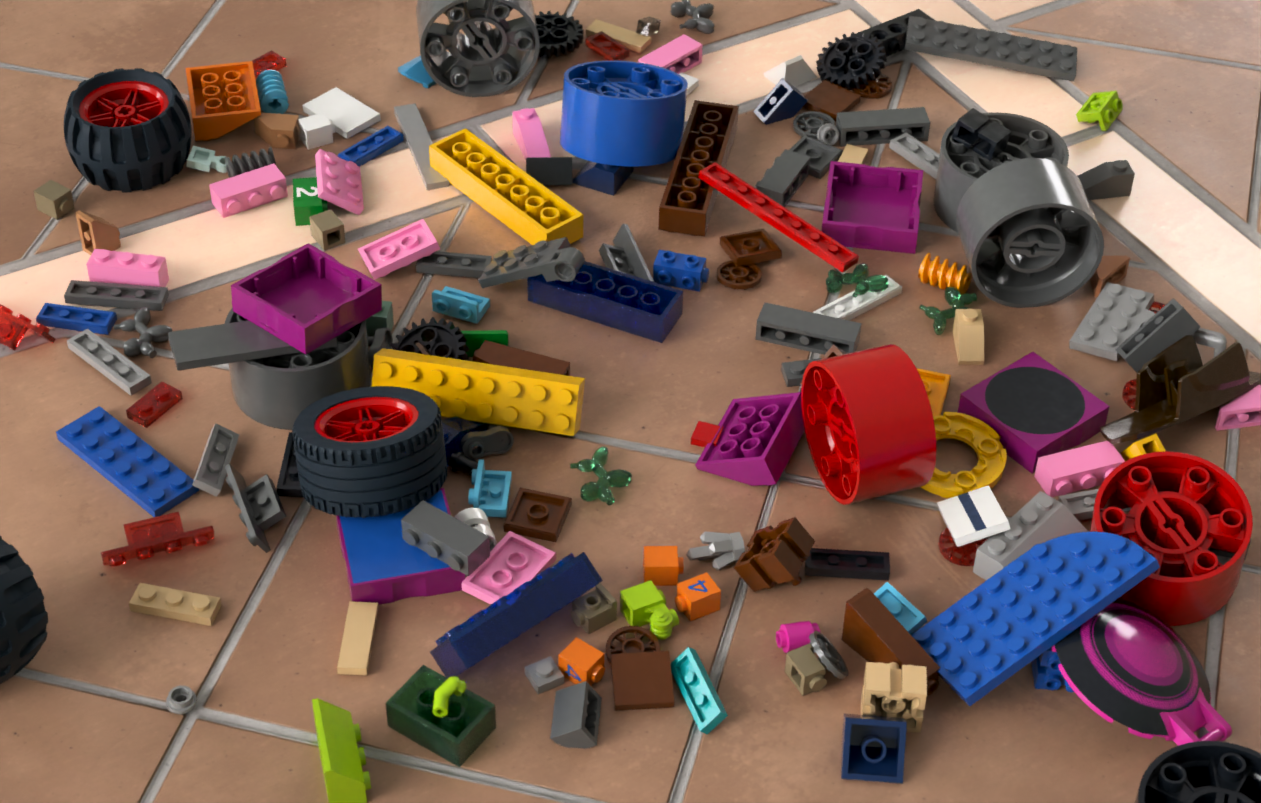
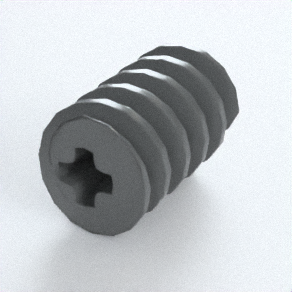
(248, 164)

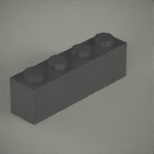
(881, 125)
(806, 330)

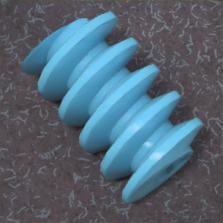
(272, 92)

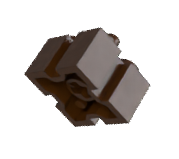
(775, 555)

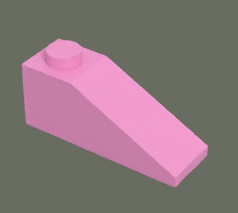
(529, 134)
(1241, 412)

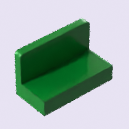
(476, 339)

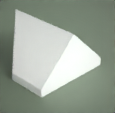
(793, 71)

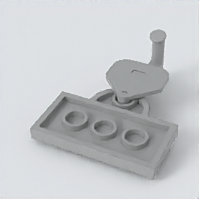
(1118, 315)

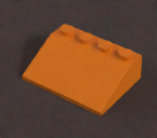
(222, 98)

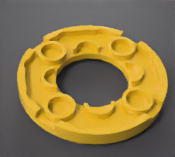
(986, 445)

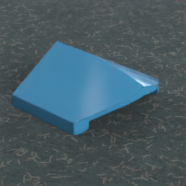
(416, 71)

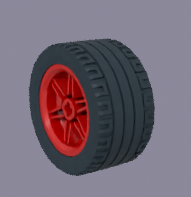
(370, 451)

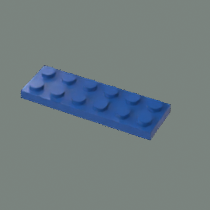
(127, 461)

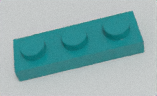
(698, 690)

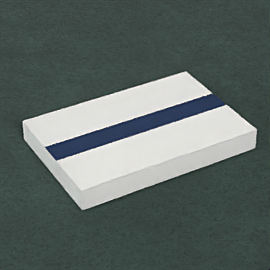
(973, 516)

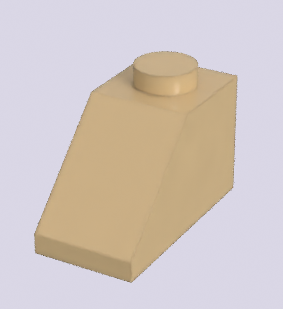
(969, 336)

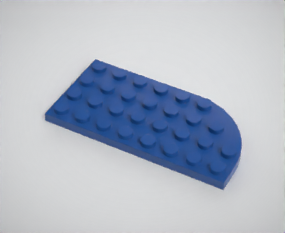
(1030, 608)

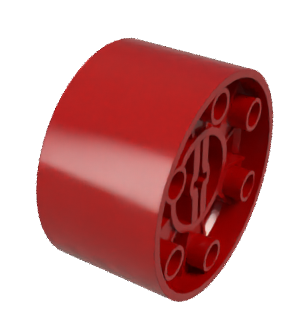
(868, 423)
(1177, 515)

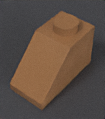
(278, 129)
(97, 233)

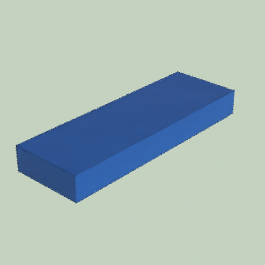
(372, 146)
(76, 318)

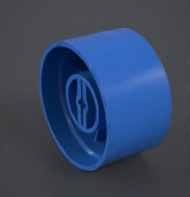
(623, 113)

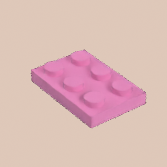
(339, 181)
(399, 249)
(508, 567)

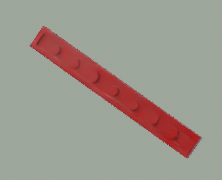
(779, 217)

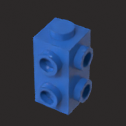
(680, 270)

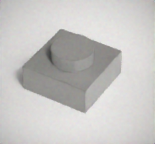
(544, 675)

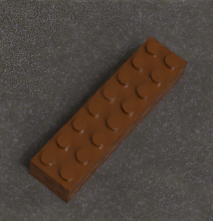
(706, 140)

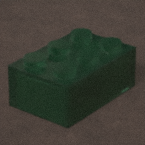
(452, 736)

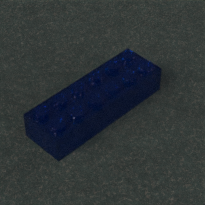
(612, 300)
(514, 614)

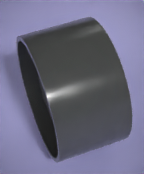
(485, 58)
(962, 166)
(1029, 233)
(284, 385)

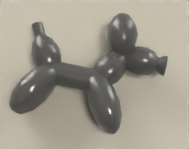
(699, 15)
(135, 346)

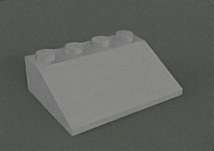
(1033, 524)

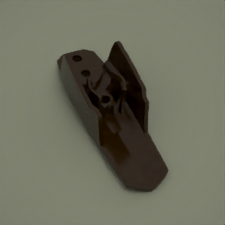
(1180, 387)

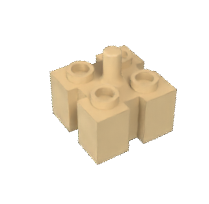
(895, 692)

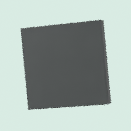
(819, 153)

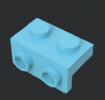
(460, 304)
(490, 490)
(901, 608)

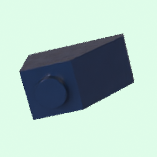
(781, 103)

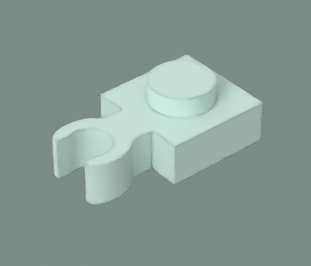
(205, 159)

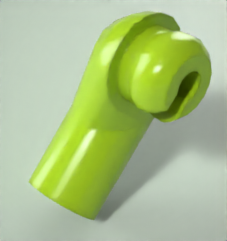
(444, 692)

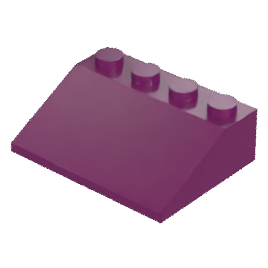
(755, 439)

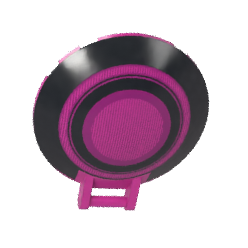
(1140, 675)

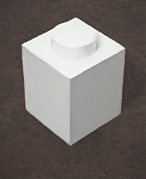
(316, 130)

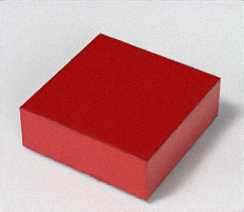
(705, 433)

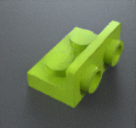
(1102, 108)

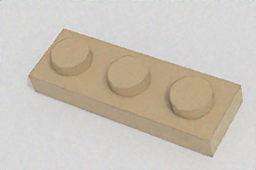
(175, 604)

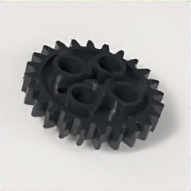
(558, 33)
(852, 60)
(444, 338)

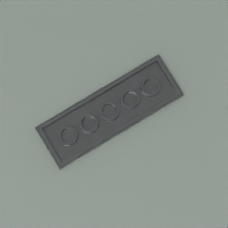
(227, 344)

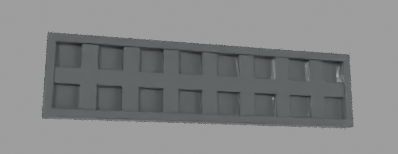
(991, 48)

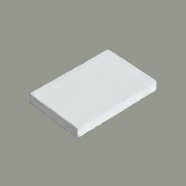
(345, 112)

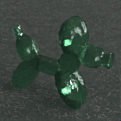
(860, 277)
(954, 299)
(613, 478)

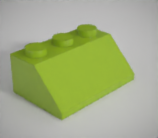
(340, 754)

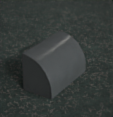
(576, 716)

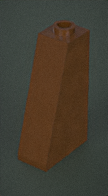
(513, 357)
(881, 638)

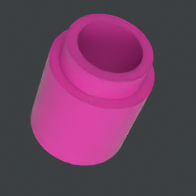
(795, 635)

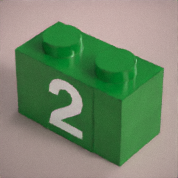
(306, 200)

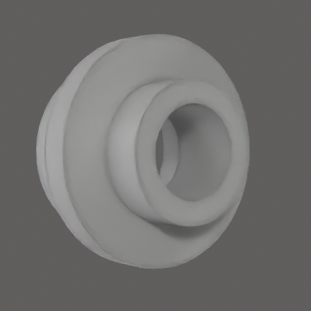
(833, 135)
(181, 700)

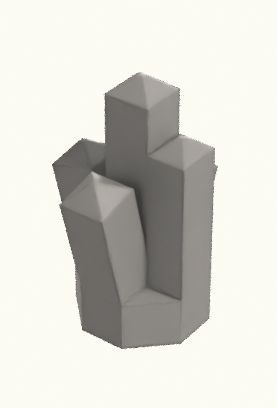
(722, 546)

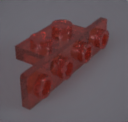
(14, 328)
(155, 536)

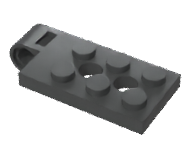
(551, 258)

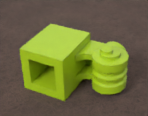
(647, 605)

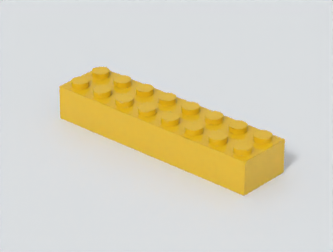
(505, 189)
(486, 390)

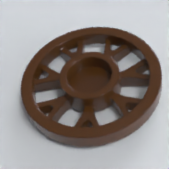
(874, 86)
(738, 275)
(631, 645)

